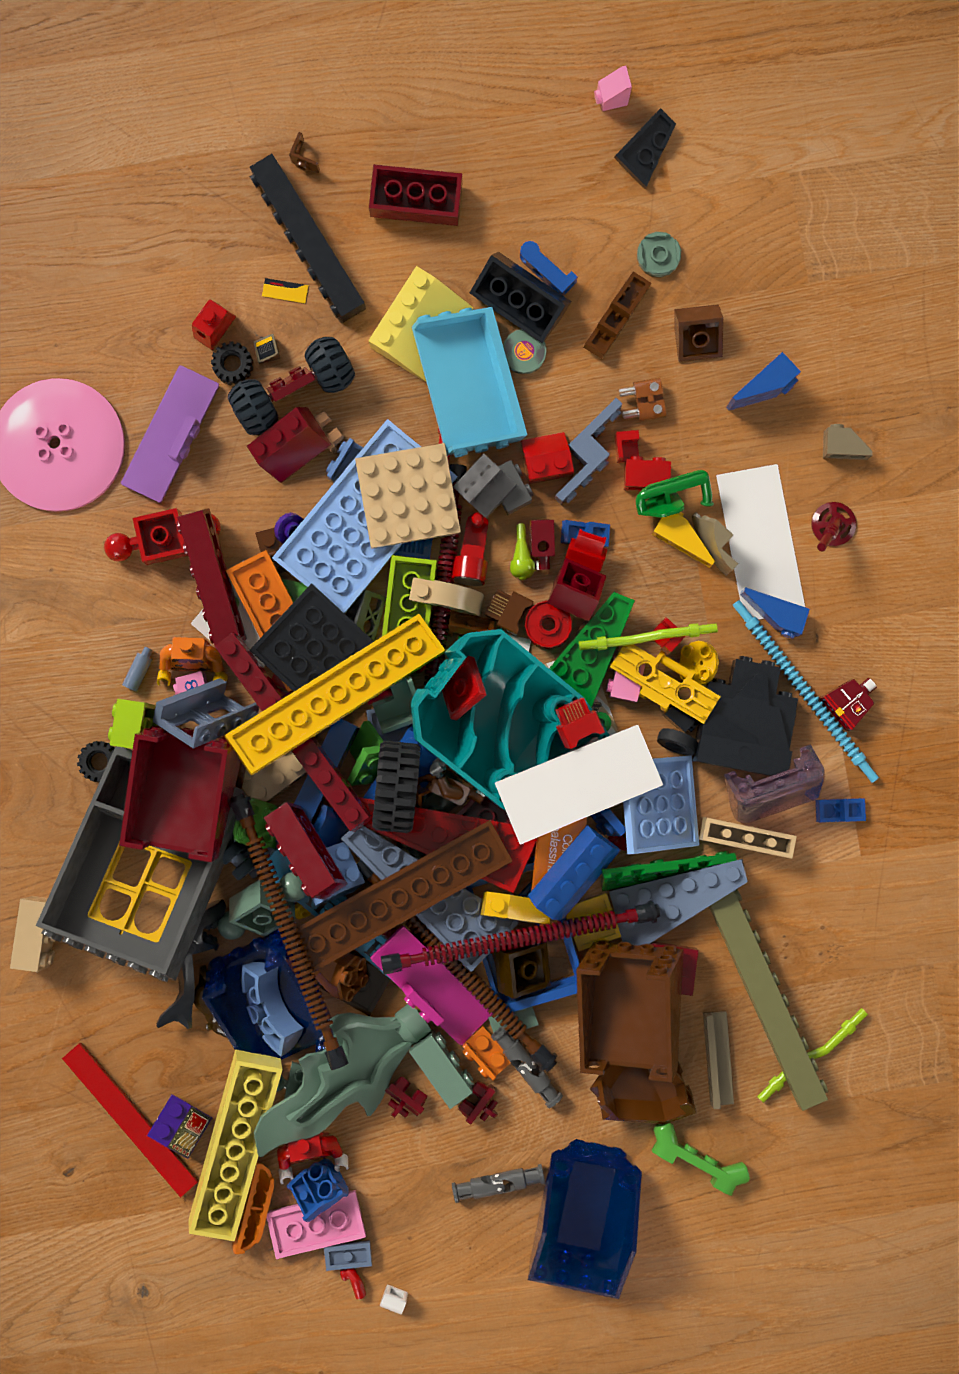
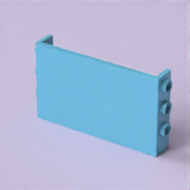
(469, 380)

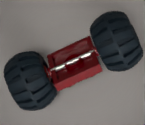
(327, 365)

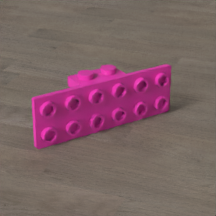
(433, 989)

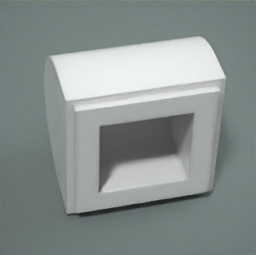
(394, 1299)

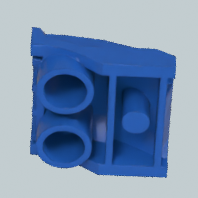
(330, 826)
(318, 1188)

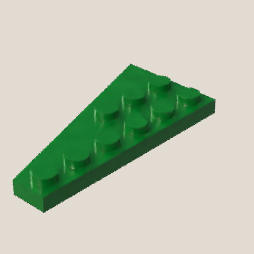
(587, 668)
(637, 873)

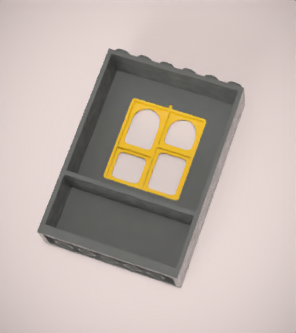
(88, 871)

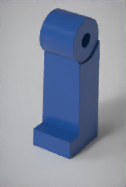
(545, 269)

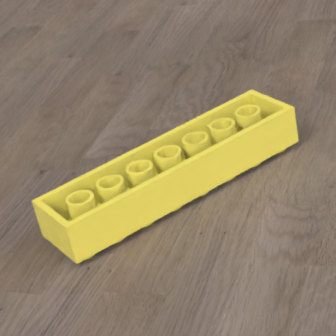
(232, 1146)

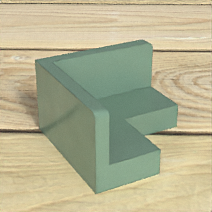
(396, 710)

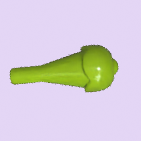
(522, 564)

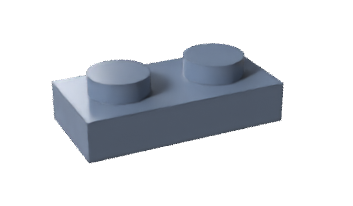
(348, 1255)

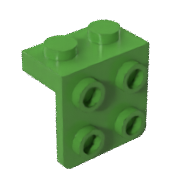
(366, 754)

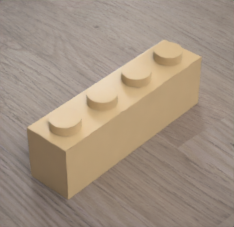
(747, 837)

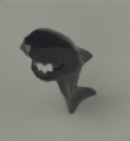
(181, 1009)

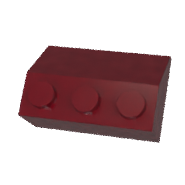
(289, 444)

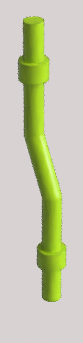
(692, 630)
(848, 1027)

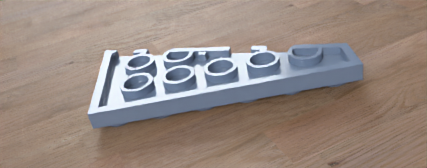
(677, 898)

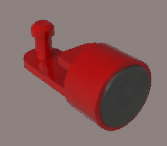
(470, 567)

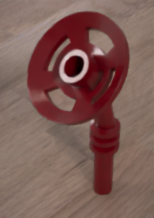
(831, 534)

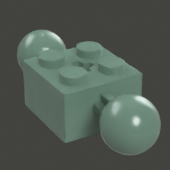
(252, 911)

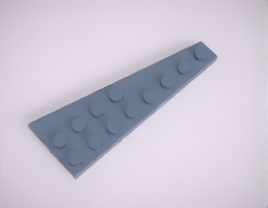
(450, 919)

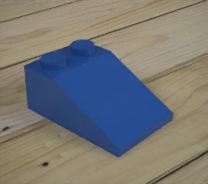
(773, 380)

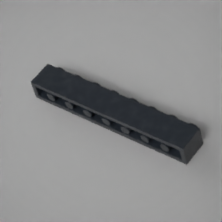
(307, 238)

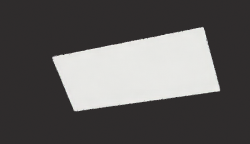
(761, 534)
(578, 784)

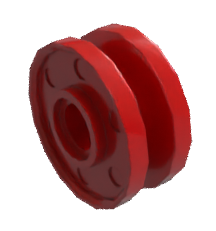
(542, 637)

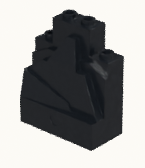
(750, 722)

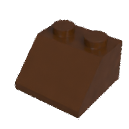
(698, 332)

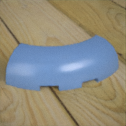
(268, 1009)

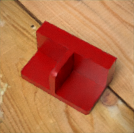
(667, 644)

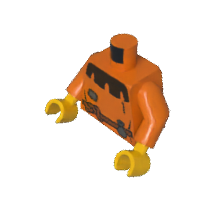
(190, 655)

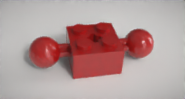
(148, 530)

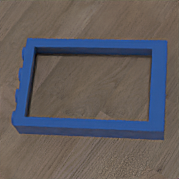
(558, 988)

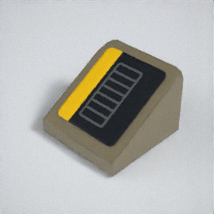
(266, 349)

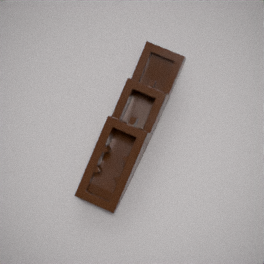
(617, 315)

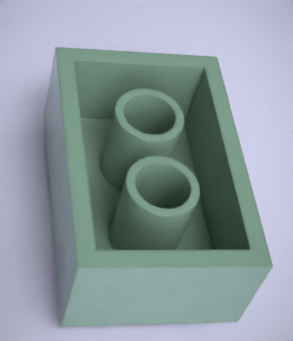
(442, 1068)

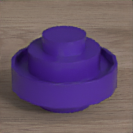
(286, 526)

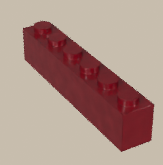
(210, 575)

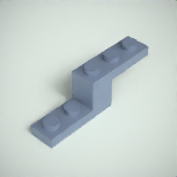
(589, 452)

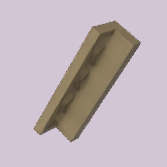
(718, 1058)

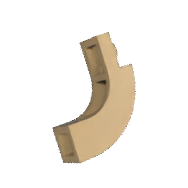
(447, 596)

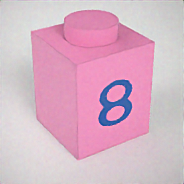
(189, 682)

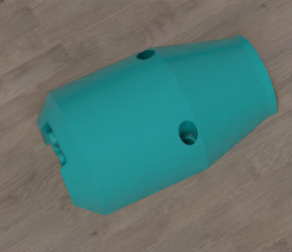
(506, 728)

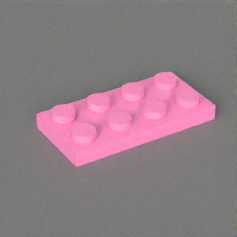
(333, 1226)

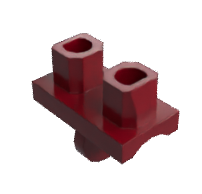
(413, 1104)
(472, 1110)

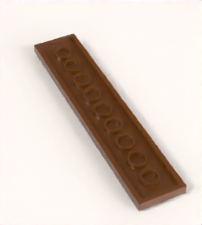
(402, 895)

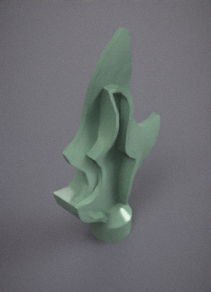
(373, 1054)

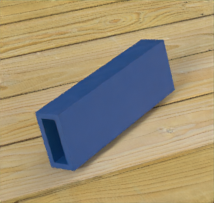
(336, 747)

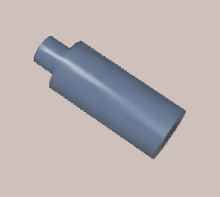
(138, 670)

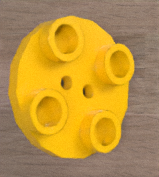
(700, 652)

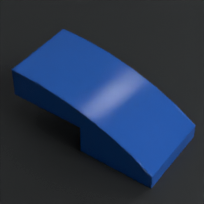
(571, 529)
(840, 810)

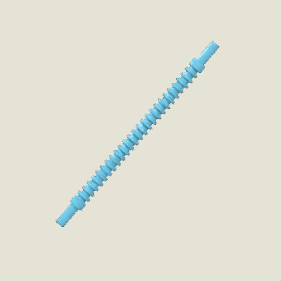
(752, 623)

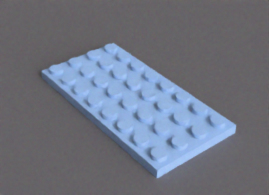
(333, 539)

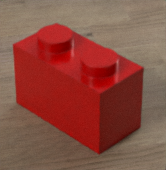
(640, 472)

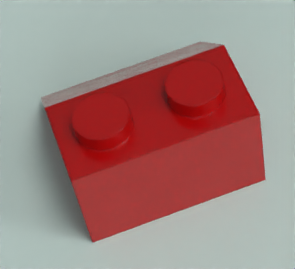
(547, 458)

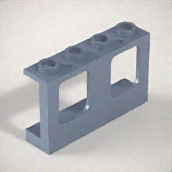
(195, 706)

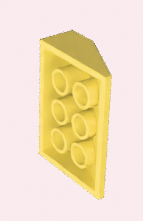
(418, 297)

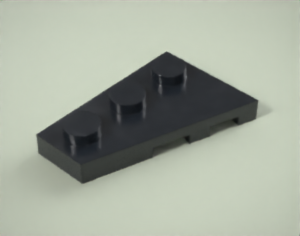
(645, 148)

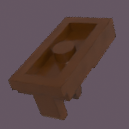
(269, 542)
(467, 623)

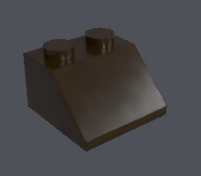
(522, 969)

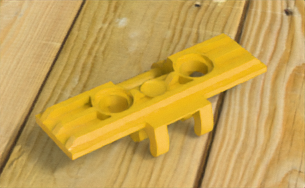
(663, 688)

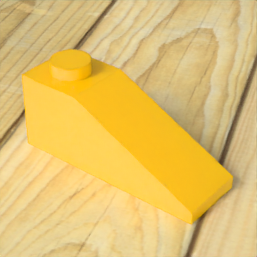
(679, 534)
(511, 908)

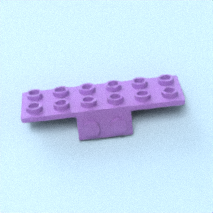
(170, 434)

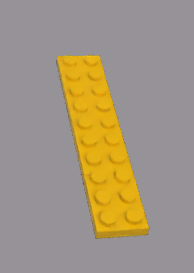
(334, 694)

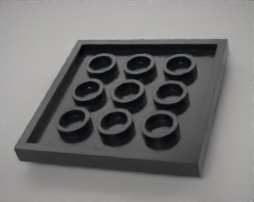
(309, 639)

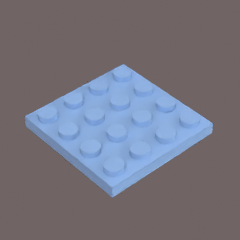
(665, 815)

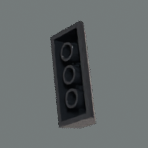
(520, 296)

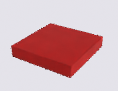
(463, 689)

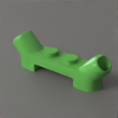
(723, 1178)

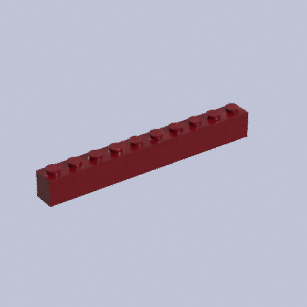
(309, 753)

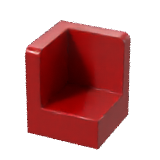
(626, 444)

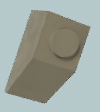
(844, 444)

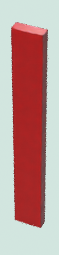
(129, 1119)

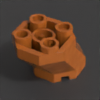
(344, 976)

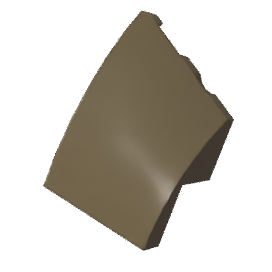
(714, 537)

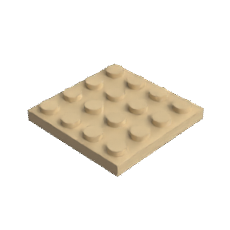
(407, 495)

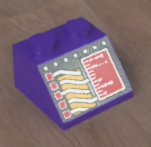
(179, 1126)

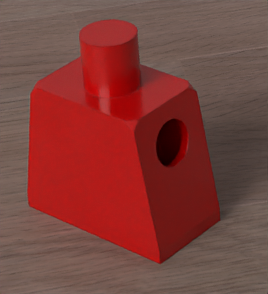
(212, 323)

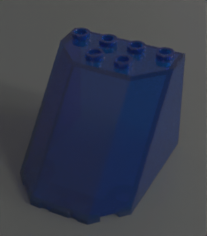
(587, 1220)

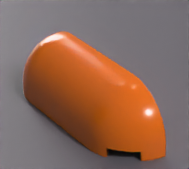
(255, 1210)

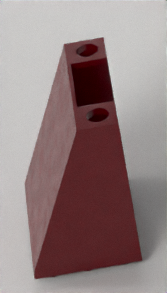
(178, 793)

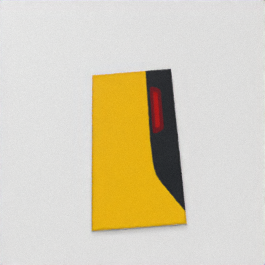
(285, 290)

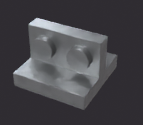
(485, 486)

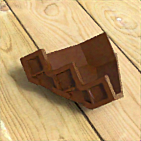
(630, 1096)

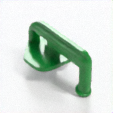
(663, 497)

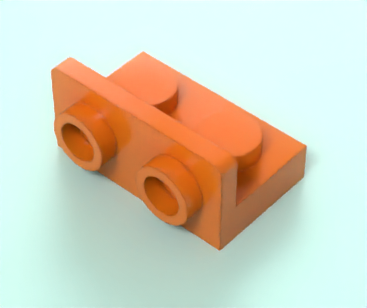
(486, 1053)

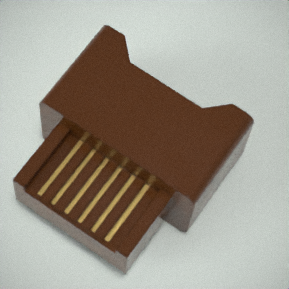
(508, 610)

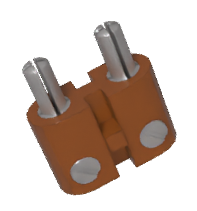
(648, 399)

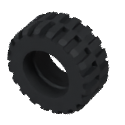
(396, 786)

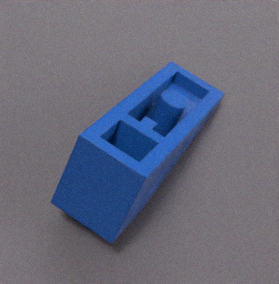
(780, 614)

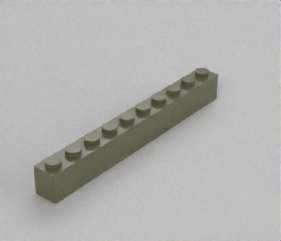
(768, 1002)

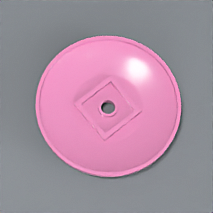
(88, 450)

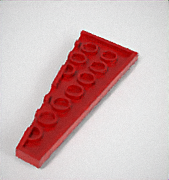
(437, 828)

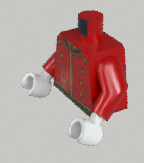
(309, 1149)

